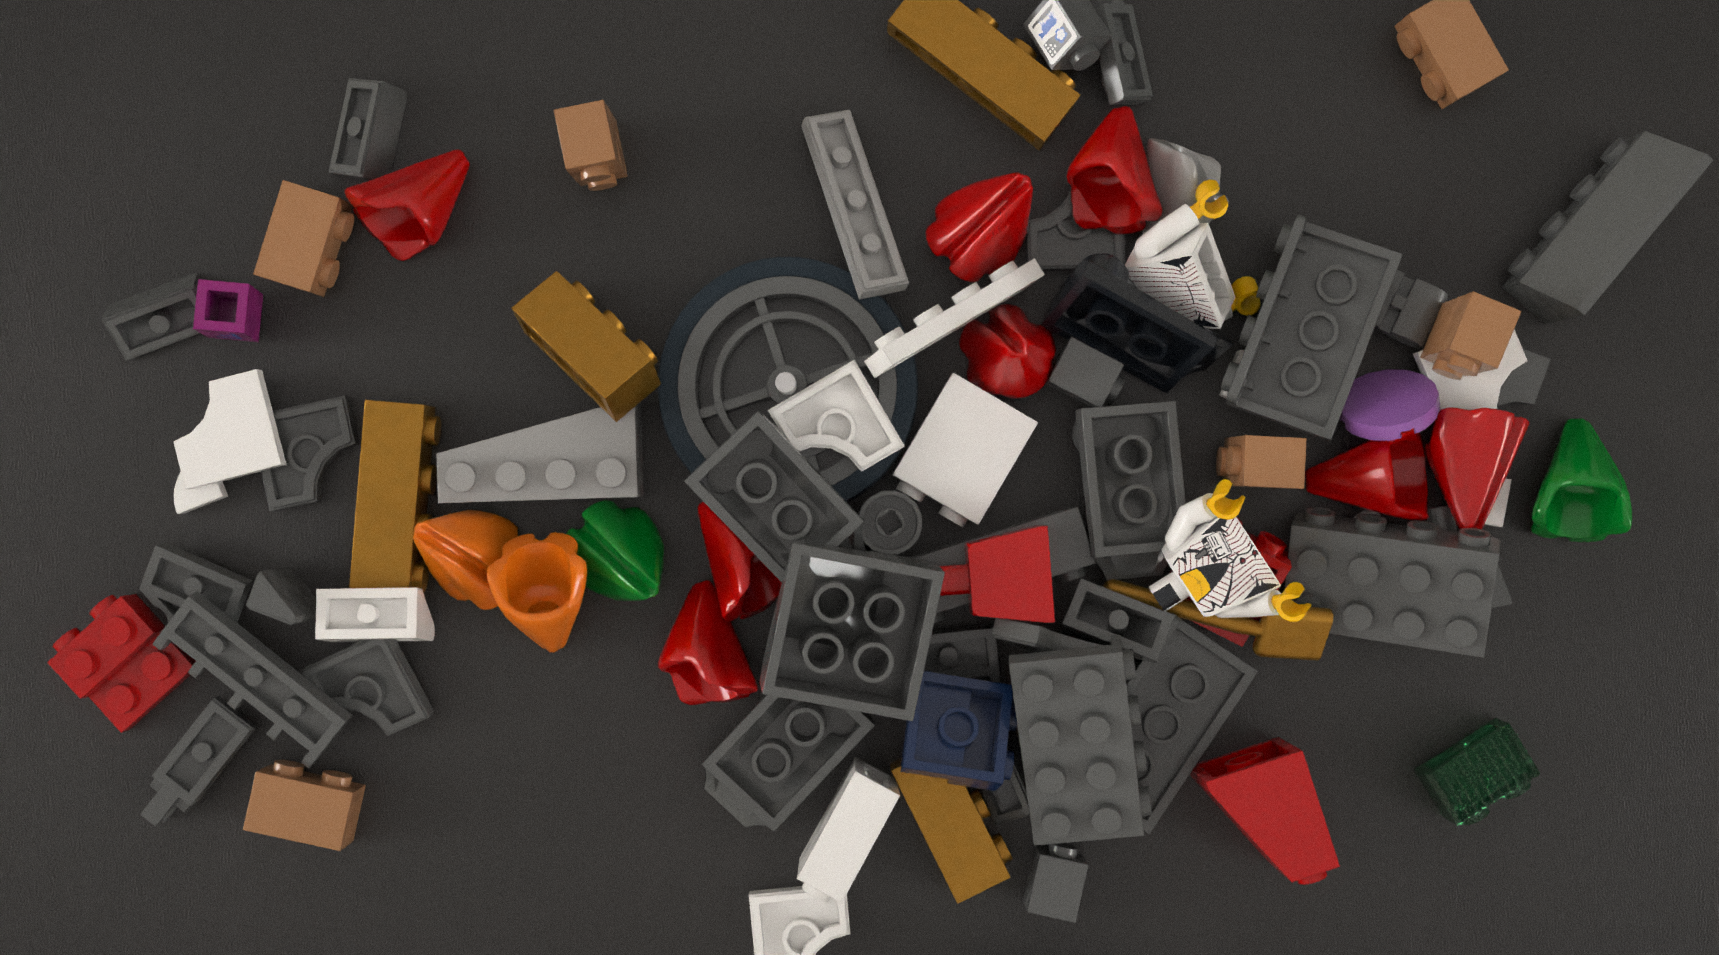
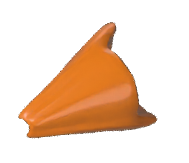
(461, 549)
(540, 586)

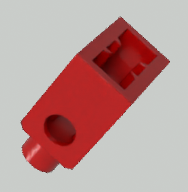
(1006, 576)

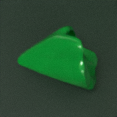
(1581, 490)
(620, 551)

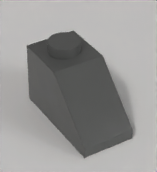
(1101, 613)

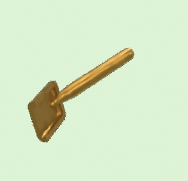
(1273, 634)

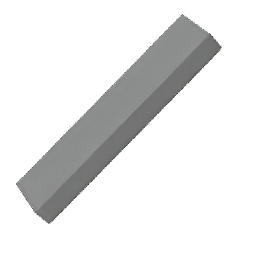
(854, 204)

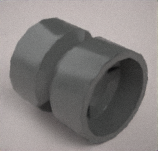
(890, 522)

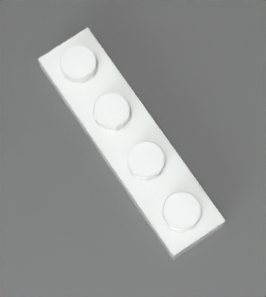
(937, 324)

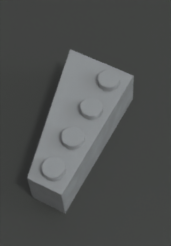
(554, 460)

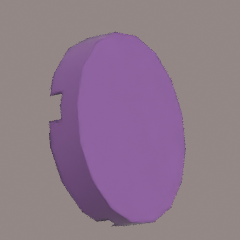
(1390, 403)

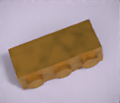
(588, 344)
(955, 832)

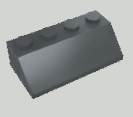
(1603, 225)

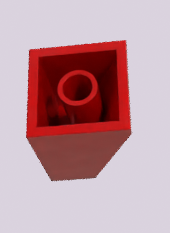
(1274, 805)

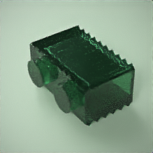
(1478, 773)

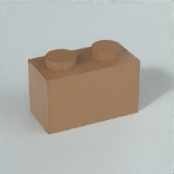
(1449, 49)
(591, 145)
(305, 239)
(1469, 335)
(1263, 461)
(304, 805)

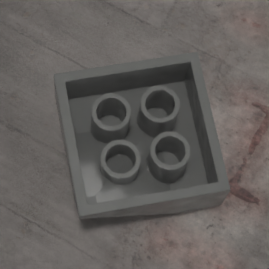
(852, 629)

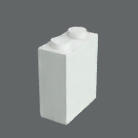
(963, 451)
(847, 831)

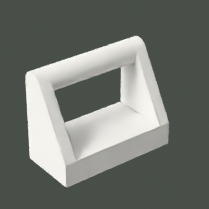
(373, 614)

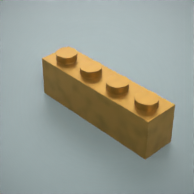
(986, 65)
(393, 494)

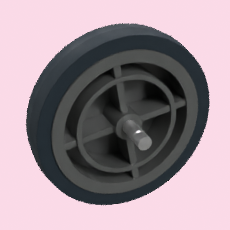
(765, 338)

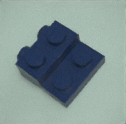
(961, 731)

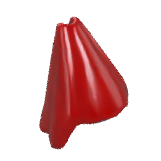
(1113, 178)
(411, 204)
(982, 225)
(1008, 353)
(1472, 458)
(1377, 477)
(739, 576)
(705, 652)

